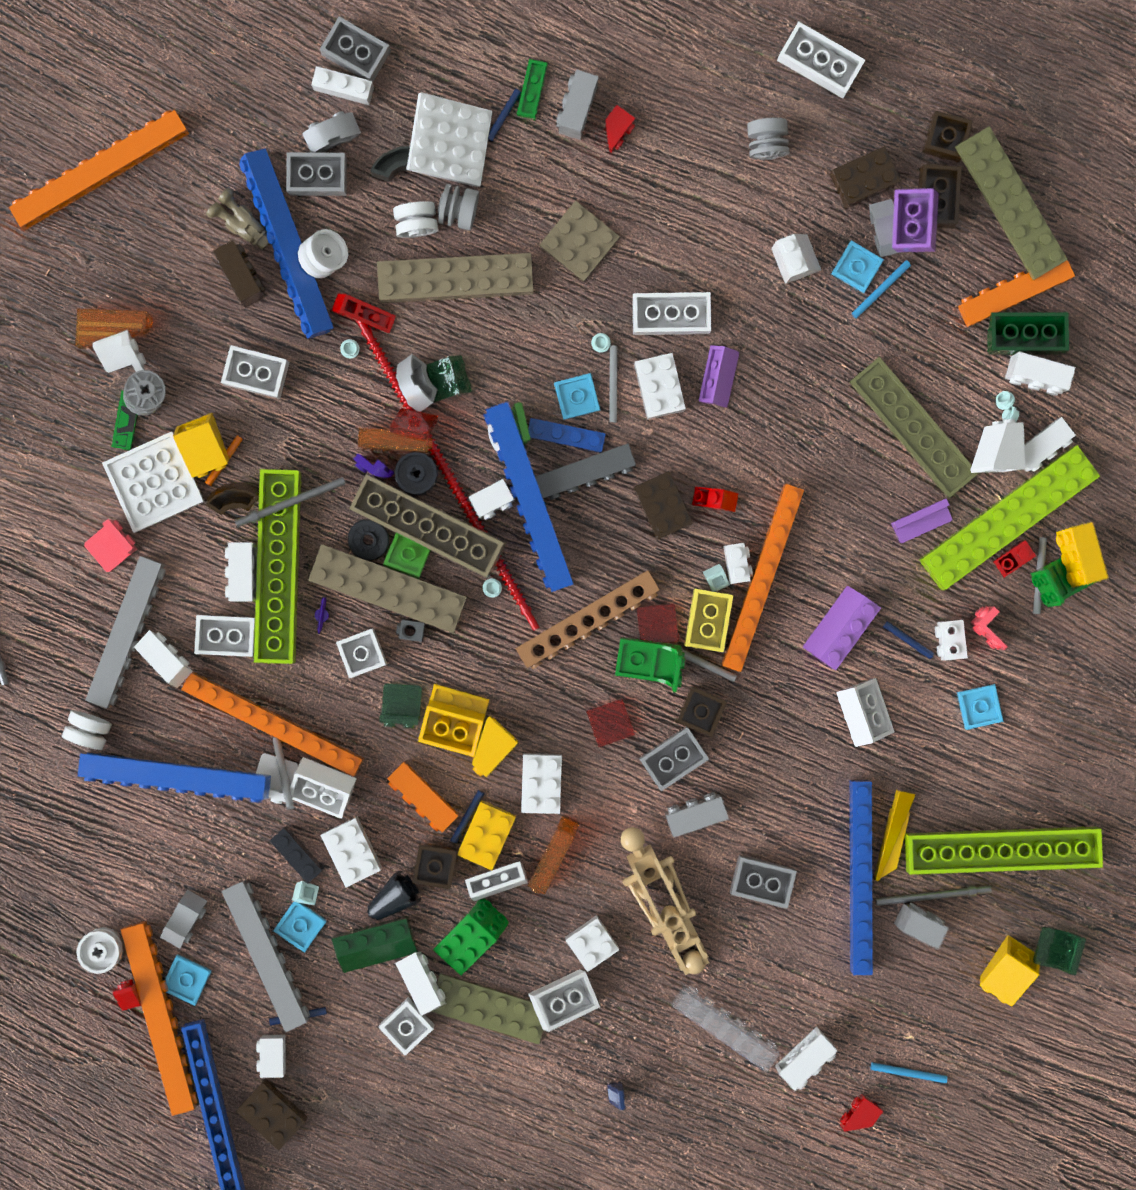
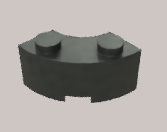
(391, 163)

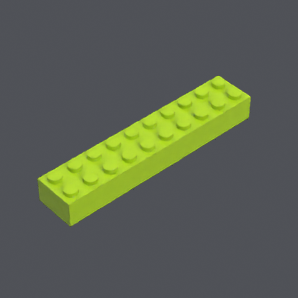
(1009, 517)
(277, 569)
(1003, 850)

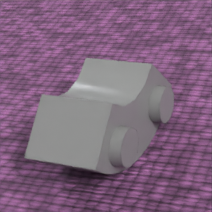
(331, 132)
(882, 217)
(415, 383)
(183, 919)

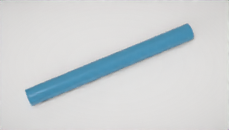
(881, 289)
(909, 1072)

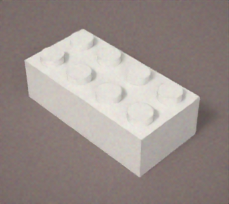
(820, 60)
(671, 313)

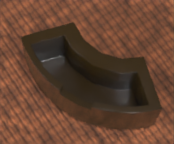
(232, 496)

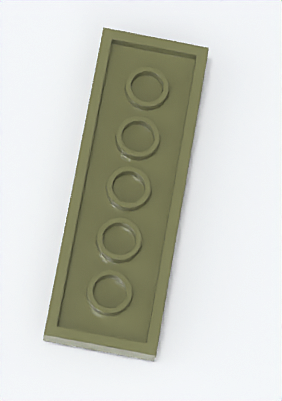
(489, 1008)

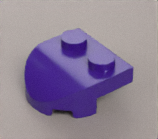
(378, 469)

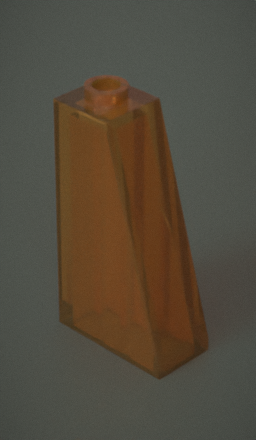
(103, 323)
(386, 441)
(553, 855)

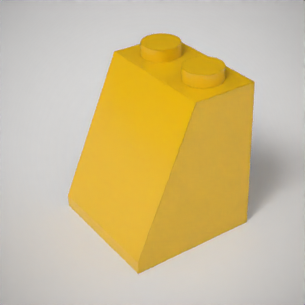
(201, 446)
(492, 747)
(1010, 971)

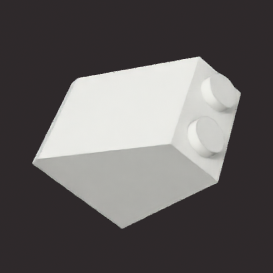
(795, 257)
(1000, 448)

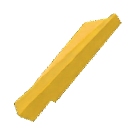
(894, 834)

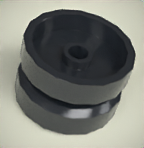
(416, 462)

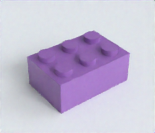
(915, 220)

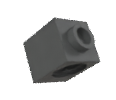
(419, 633)

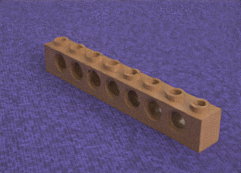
(649, 592)

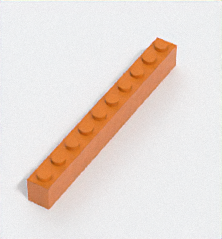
(98, 170)
(762, 577)
(272, 723)
(159, 1018)

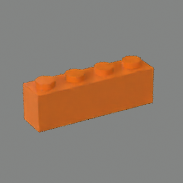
(422, 796)

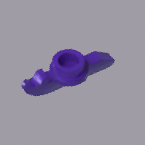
(321, 615)

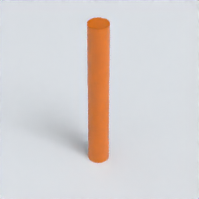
(230, 451)

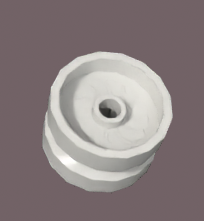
(415, 219)
(323, 253)
(86, 730)
(94, 960)

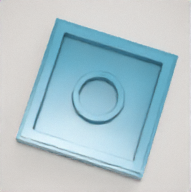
(857, 266)
(577, 396)
(980, 706)
(300, 925)
(186, 979)

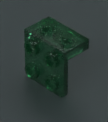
(448, 377)
(401, 705)
(1059, 950)

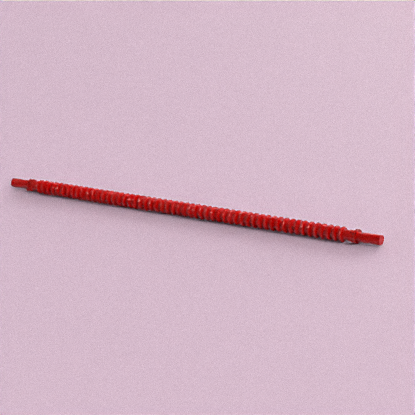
(525, 609)

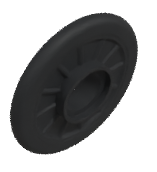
(360, 548)

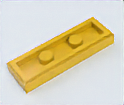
(459, 699)

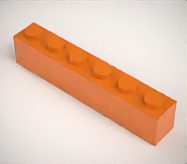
(1011, 293)

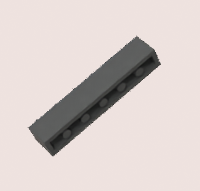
(586, 472)

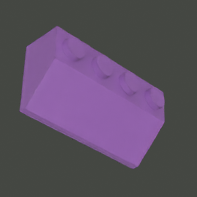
(841, 627)

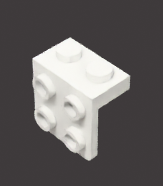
(118, 352)
(269, 766)

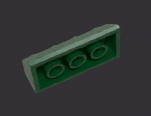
(1028, 333)
(374, 944)

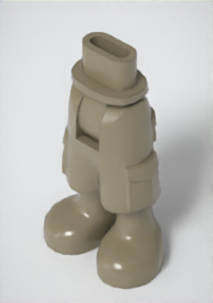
(242, 221)

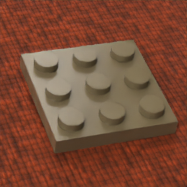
(579, 241)

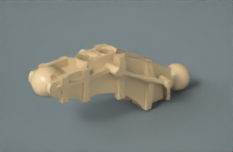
(642, 859)

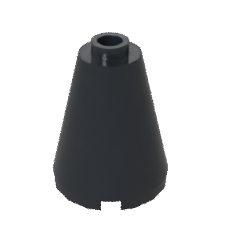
(394, 897)

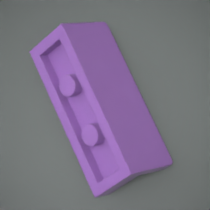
(719, 376)
(922, 521)

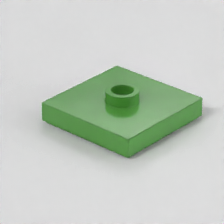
(521, 423)
(406, 556)

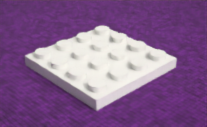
(449, 140)
(152, 482)

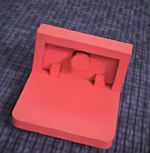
(110, 545)
(980, 622)

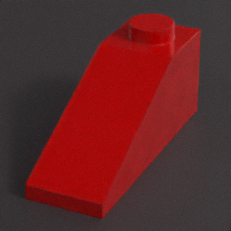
(372, 316)

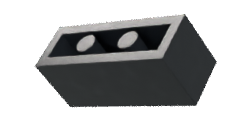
(297, 854)

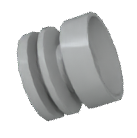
(768, 140)
(458, 207)
(146, 403)

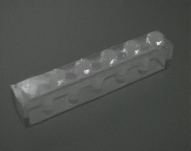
(725, 1028)

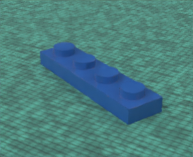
(566, 435)

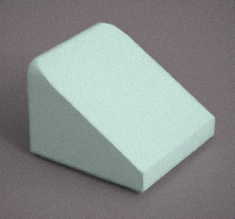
(716, 578)
(305, 893)

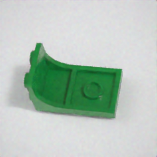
(1053, 583)
(650, 661)
(472, 936)

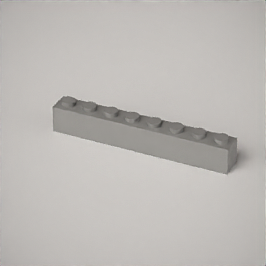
(125, 632)
(265, 955)

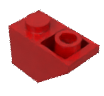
(617, 126)
(715, 499)
(1014, 558)
(127, 995)
(861, 1115)

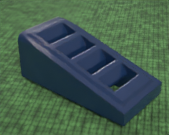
(616, 1095)

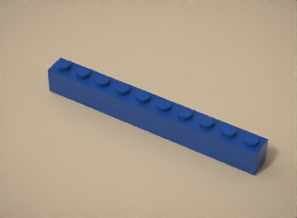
(285, 243)
(529, 496)
(175, 776)
(861, 877)
(212, 1106)

